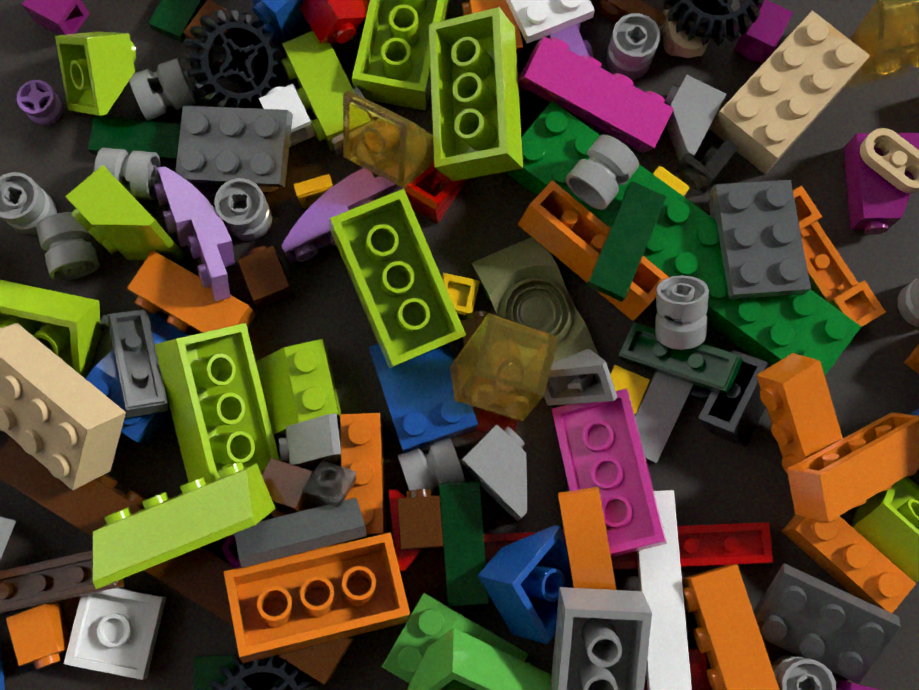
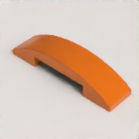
(828, 271)
(587, 539)

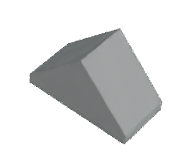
(579, 379)

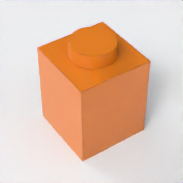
(39, 635)

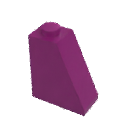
(871, 198)

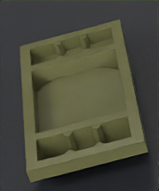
(529, 289)

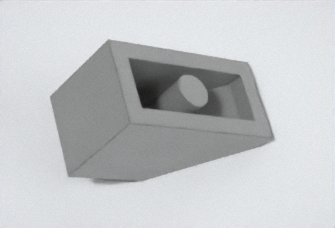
(692, 115)
(311, 442)

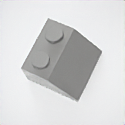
(501, 469)

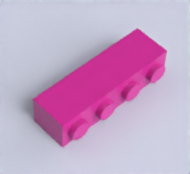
(595, 94)

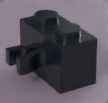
(739, 412)

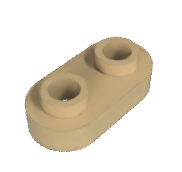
(896, 158)

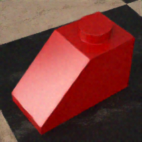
(334, 19)

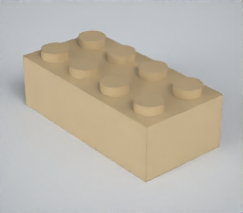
(789, 91)
(55, 410)

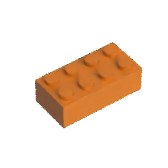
(316, 597)

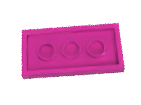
(606, 452)

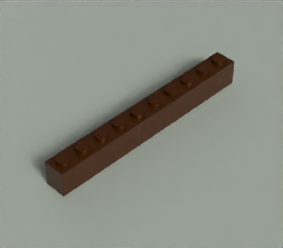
(192, 574)

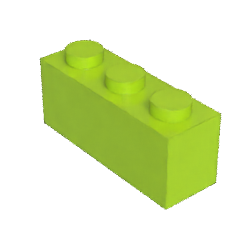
(320, 83)

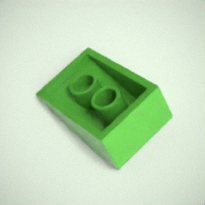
(426, 625)

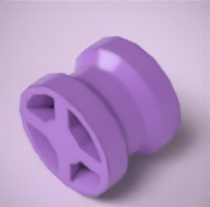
(32, 96)

